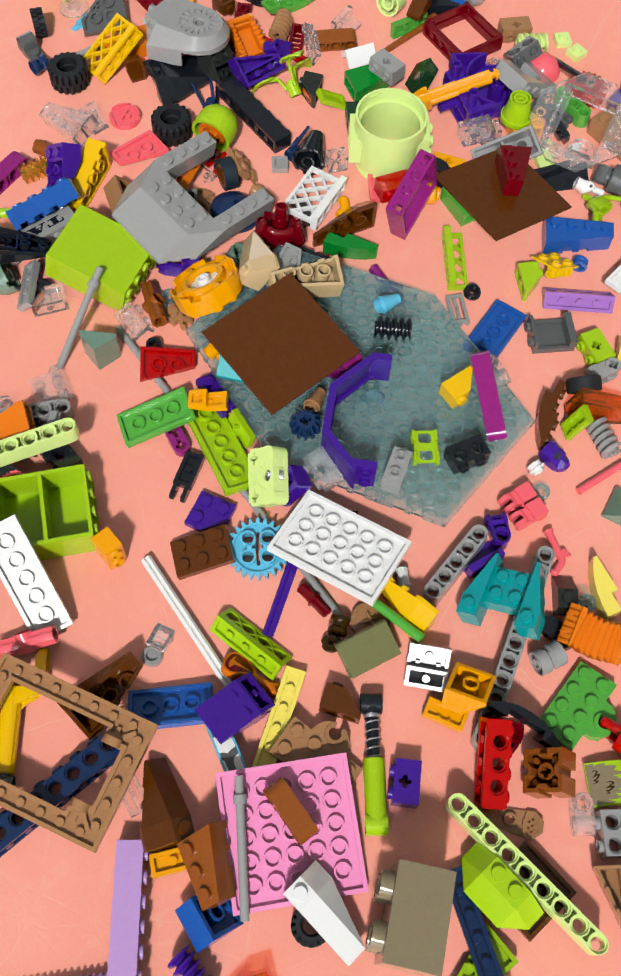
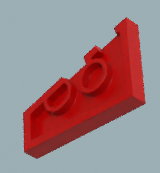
(161, 362)

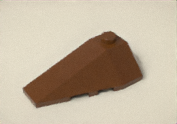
(350, 221)
(109, 685)
(164, 811)

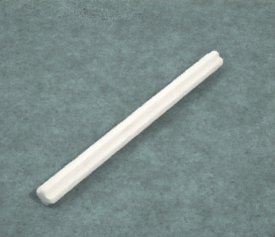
(185, 618)

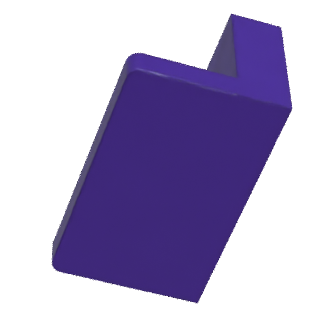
(482, 559)

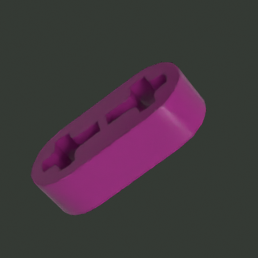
(181, 438)

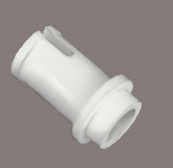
(402, 577)

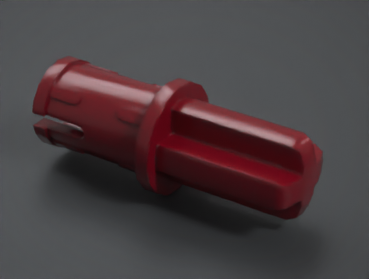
(314, 599)

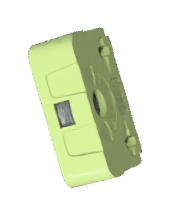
(268, 476)

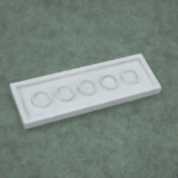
(28, 579)

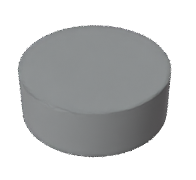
(152, 657)

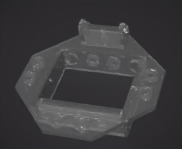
(552, 106)

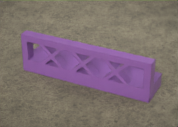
(578, 300)

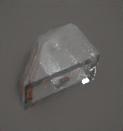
(50, 300)

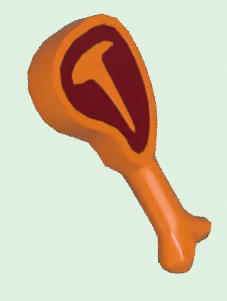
(237, 665)

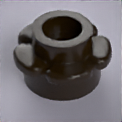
(325, 642)

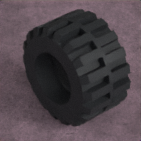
(68, 73)
(172, 124)

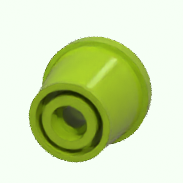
(517, 110)

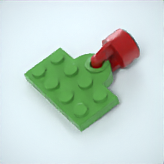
(584, 710)

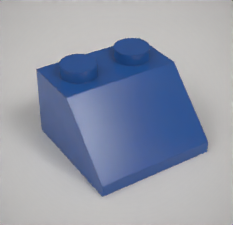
(209, 925)

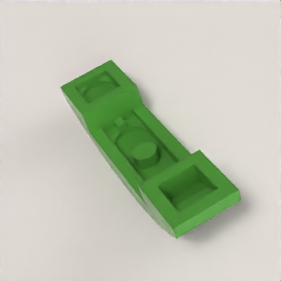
(291, 5)

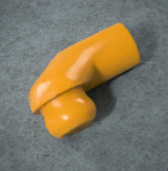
(344, 204)

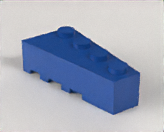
(43, 204)
(573, 235)

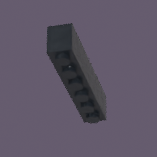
(255, 115)

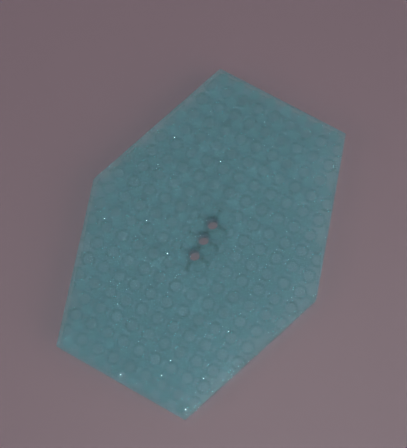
(387, 411)

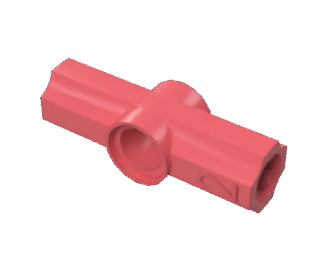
(29, 640)

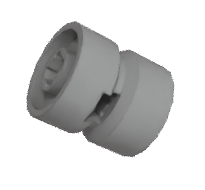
(549, 657)

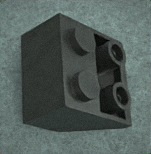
(216, 65)

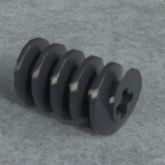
(393, 328)

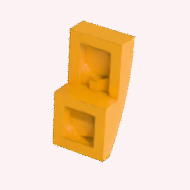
(205, 401)

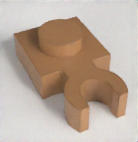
(176, 317)

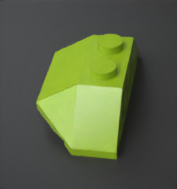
(498, 890)

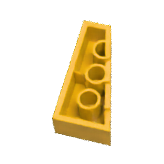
(91, 172)

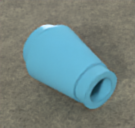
(386, 303)

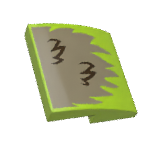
(604, 782)

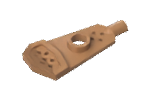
(520, 823)

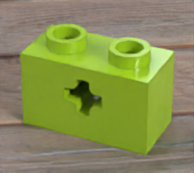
(594, 347)

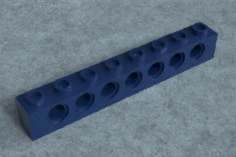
(70, 787)

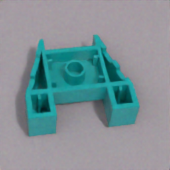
(507, 593)

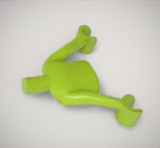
(599, 204)

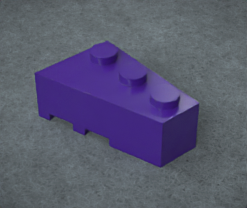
(254, 69)

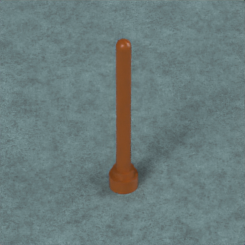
(412, 33)

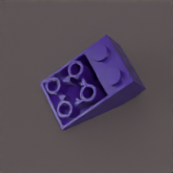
(62, 161)
(235, 708)

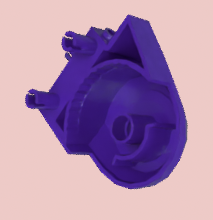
(477, 101)

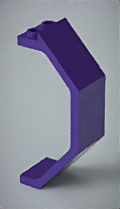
(354, 470)

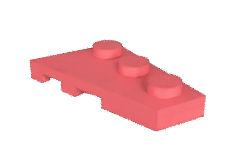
(139, 148)

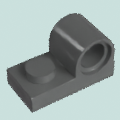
(28, 45)

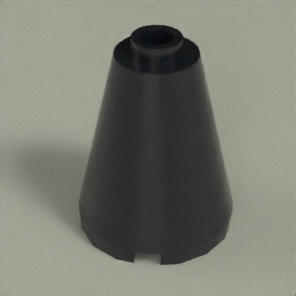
(310, 152)

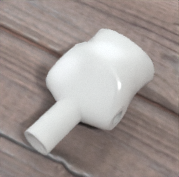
(585, 186)

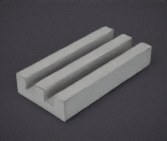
(460, 322)

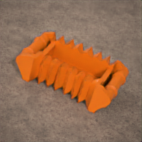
(246, 36)
(591, 635)

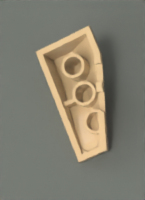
(256, 262)

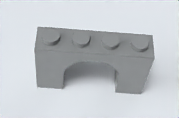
(526, 78)

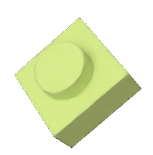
(562, 40)
(576, 52)

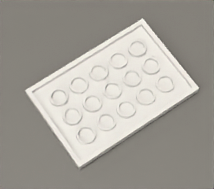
(340, 547)

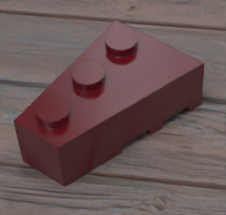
(512, 167)

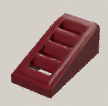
(297, 28)

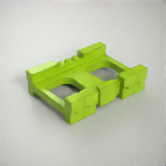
(417, 447)

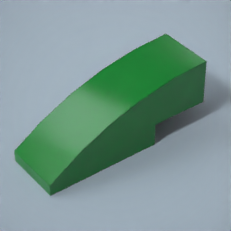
(349, 247)

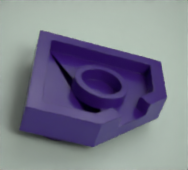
(209, 512)

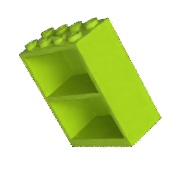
(98, 241)
(54, 509)

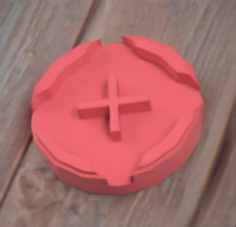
(125, 116)

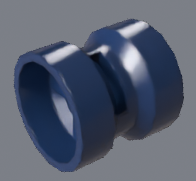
(39, 64)

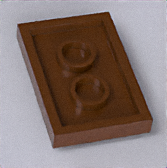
(202, 552)

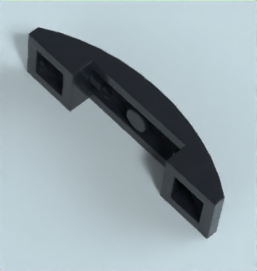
(542, 733)

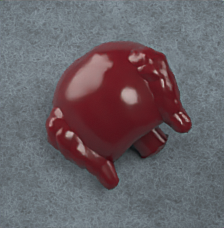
(280, 228)

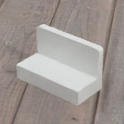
(359, 55)

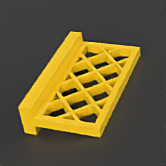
(116, 53)

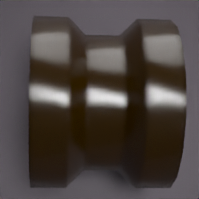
(339, 625)

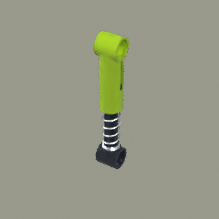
(373, 768)

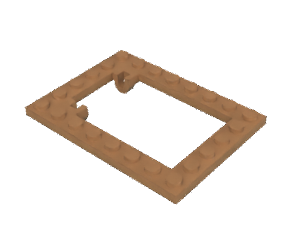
(125, 731)

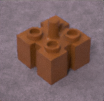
(549, 773)

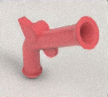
(561, 555)

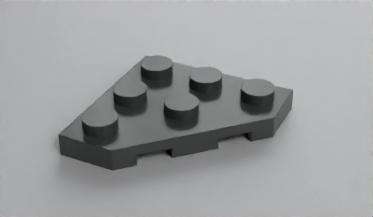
(101, 14)

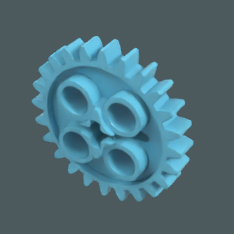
(244, 549)

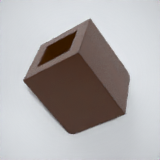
(135, 68)

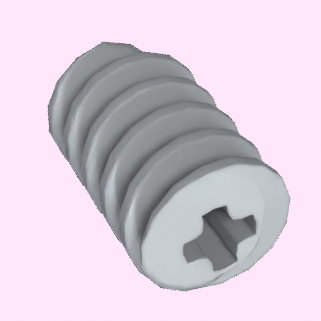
(603, 439)

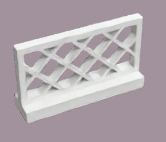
(325, 201)

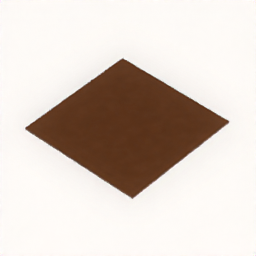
(479, 192)
(280, 343)

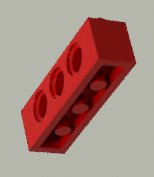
(486, 752)

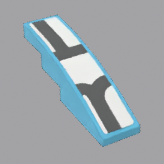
(228, 753)

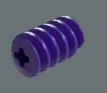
(185, 965)

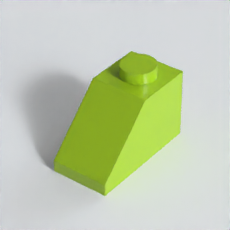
(528, 277)

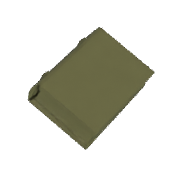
(367, 648)

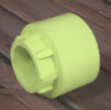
(386, 6)

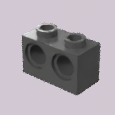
(524, 51)

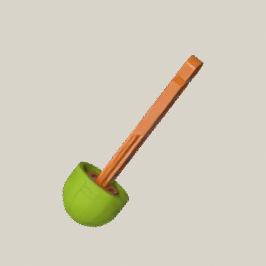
(220, 125)

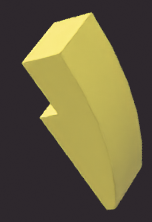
(602, 589)

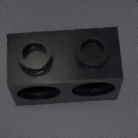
(464, 450)

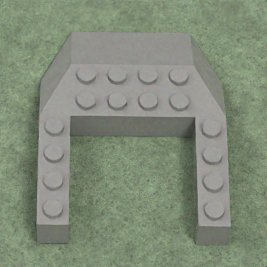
(169, 220)

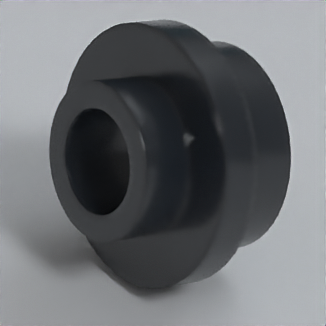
(472, 288)

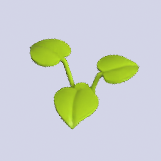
(292, 84)

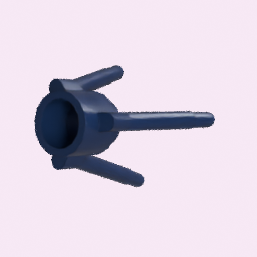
(214, 99)
(290, 151)

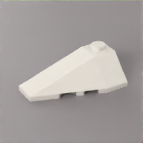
(322, 906)

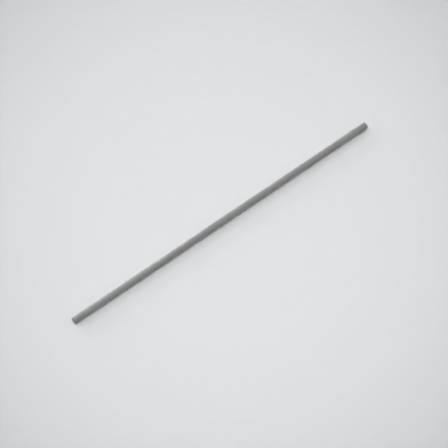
(258, 510)

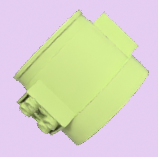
(386, 116)

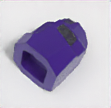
(554, 457)

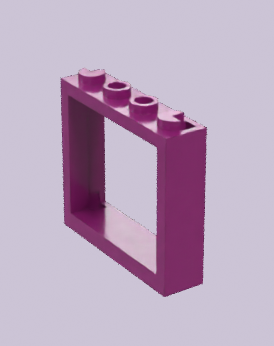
(412, 194)

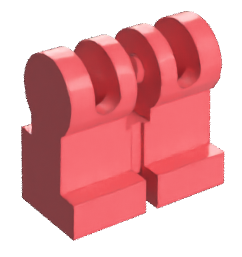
(531, 507)

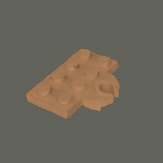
(302, 742)

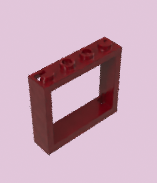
(433, 26)

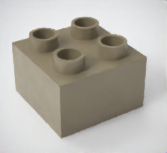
(413, 918)

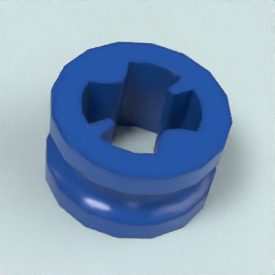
(582, 262)

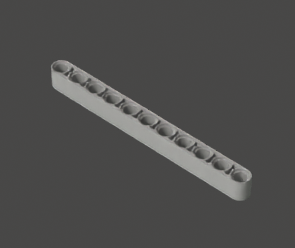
(510, 653)

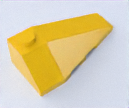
(413, 609)

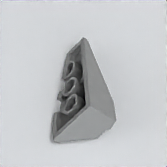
(521, 137)

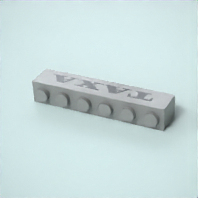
(48, 227)

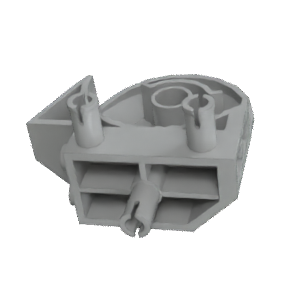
(183, 28)

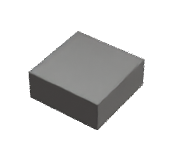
(279, 164)

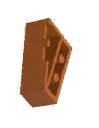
(208, 865)

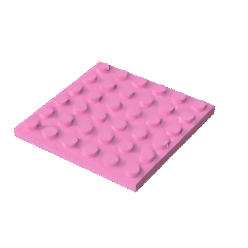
(272, 852)

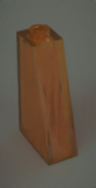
(599, 403)

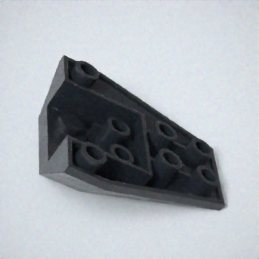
(175, 81)
(21, 246)

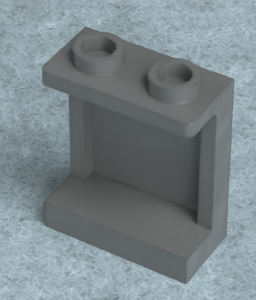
(551, 334)

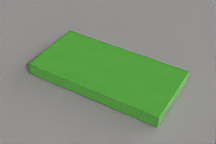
(155, 417)

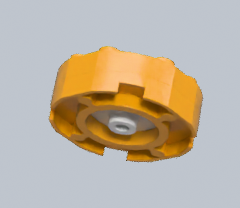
(206, 286)

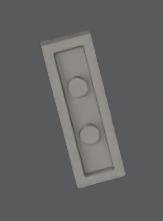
(28, 285)

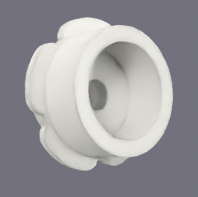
(536, 468)

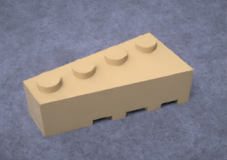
(317, 278)

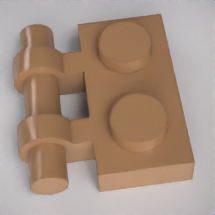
(242, 164)

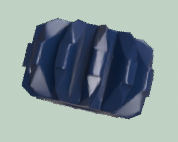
(298, 423)

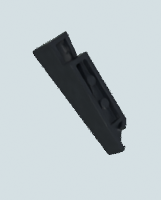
(559, 177)

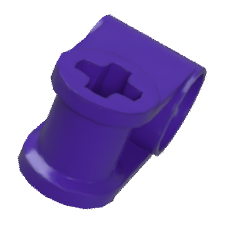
(277, 46)
(498, 527)

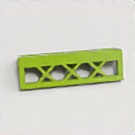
(450, 261)
(248, 643)

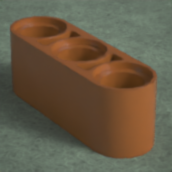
(336, 39)
(290, 810)

